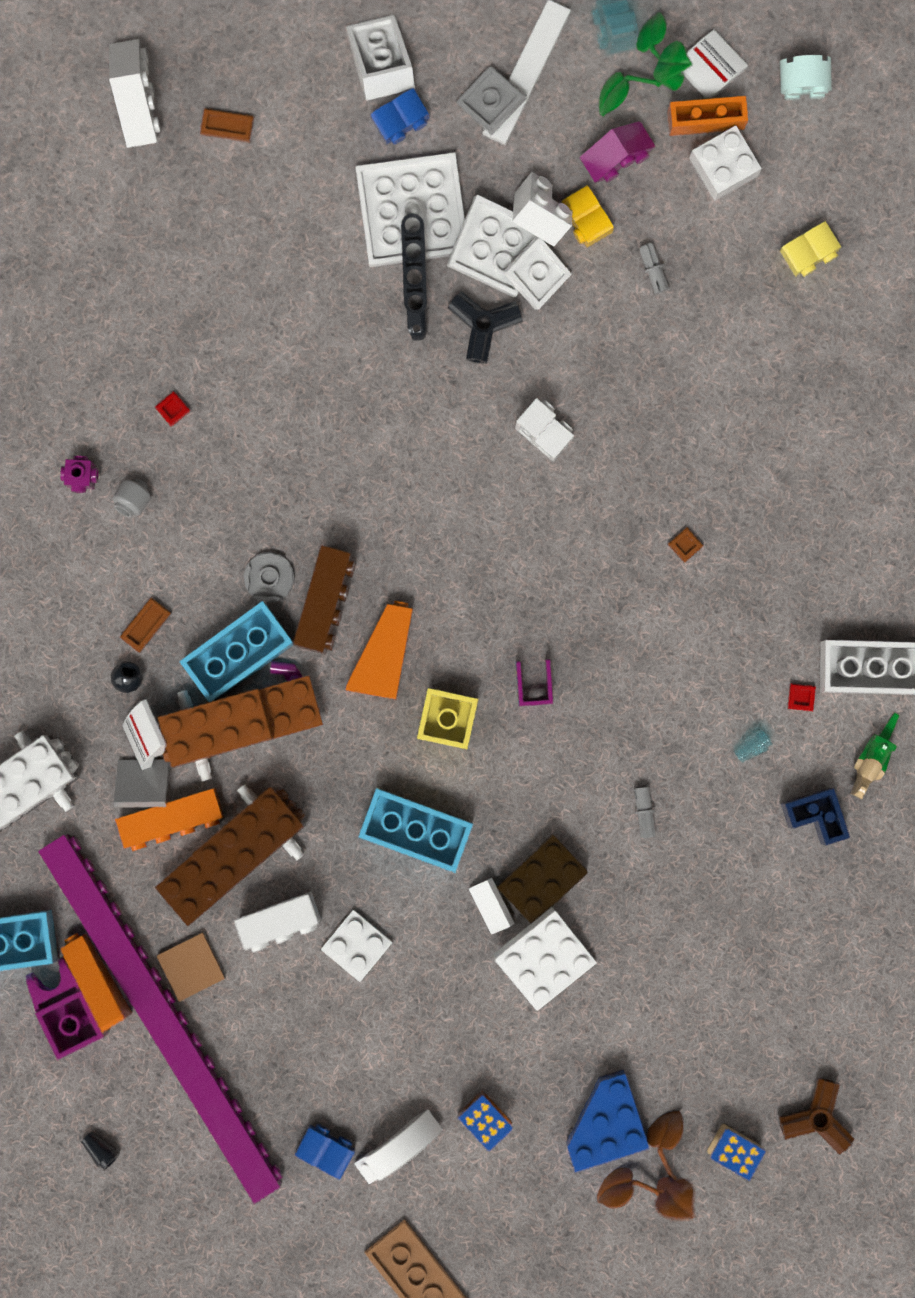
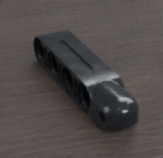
(419, 316)

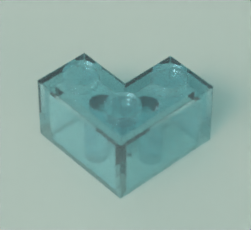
(616, 26)

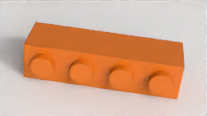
(177, 816)

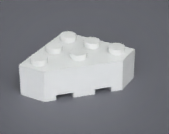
(133, 92)

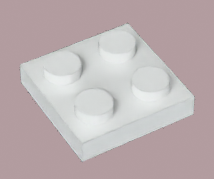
(537, 273)
(356, 945)

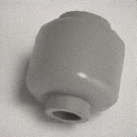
(131, 497)

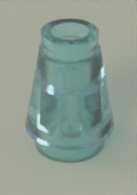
(754, 745)

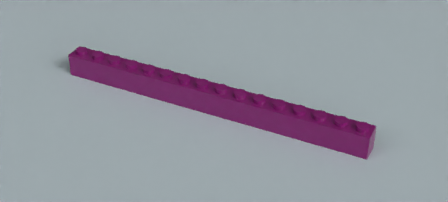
(161, 1018)

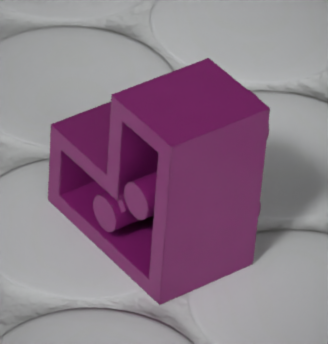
(617, 150)

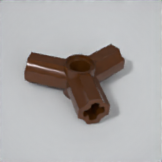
(830, 1129)

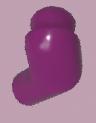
(288, 670)

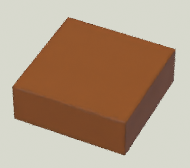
(685, 545)

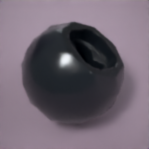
(126, 677)

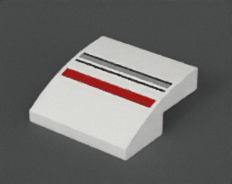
(713, 65)
(144, 734)

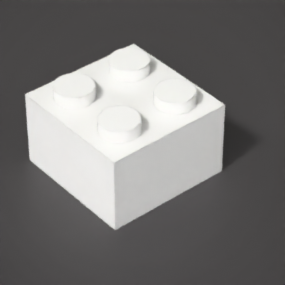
(725, 163)

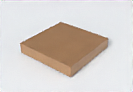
(191, 967)

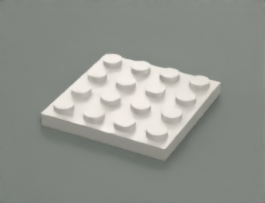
(408, 186)

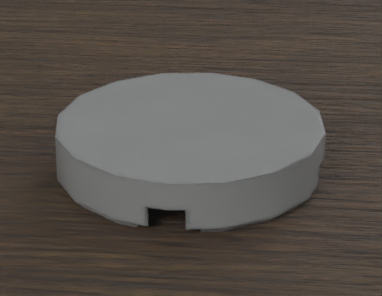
(269, 577)

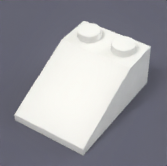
(380, 57)

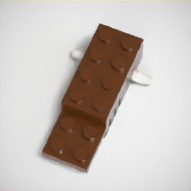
(234, 852)

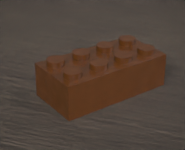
(324, 599)

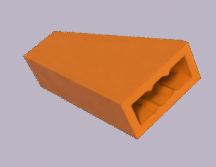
(383, 657)
(95, 982)

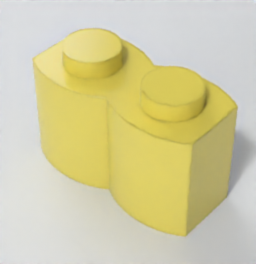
(810, 249)

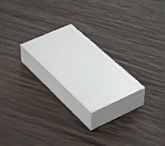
(491, 906)

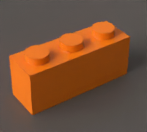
(707, 115)

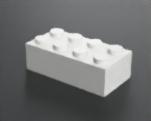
(867, 667)

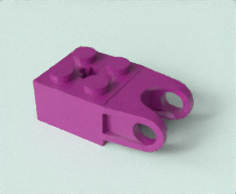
(57, 1006)

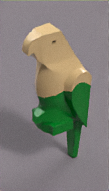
(874, 759)

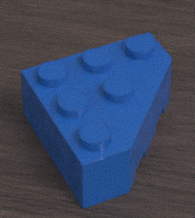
(607, 1125)

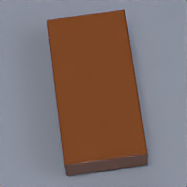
(227, 125)
(145, 625)

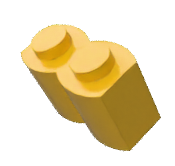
(588, 217)

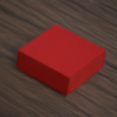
(172, 409)
(801, 697)

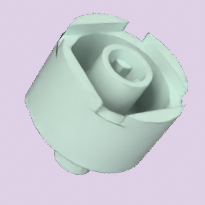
(805, 76)

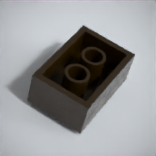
(542, 879)

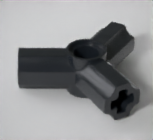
(480, 340)

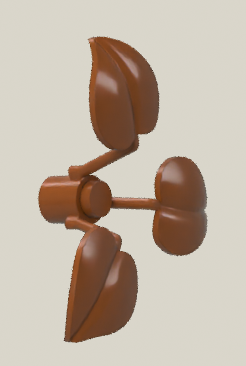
(674, 1195)

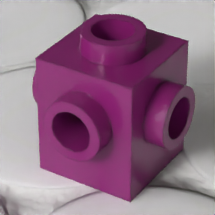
(88, 476)

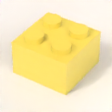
(447, 718)

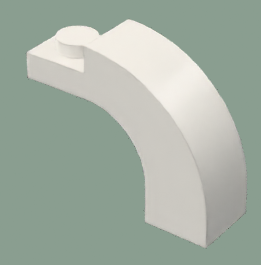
(399, 1148)

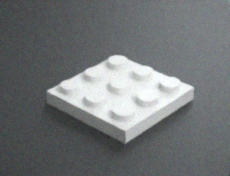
(489, 244)
(544, 959)

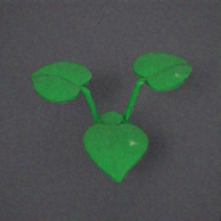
(667, 72)

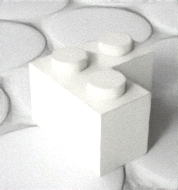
(539, 212)
(543, 430)

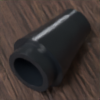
(99, 1150)

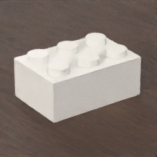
(278, 922)

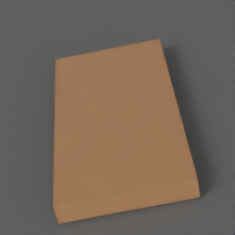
(411, 1266)

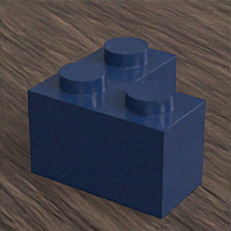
(822, 810)

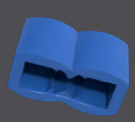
(400, 117)
(325, 1151)

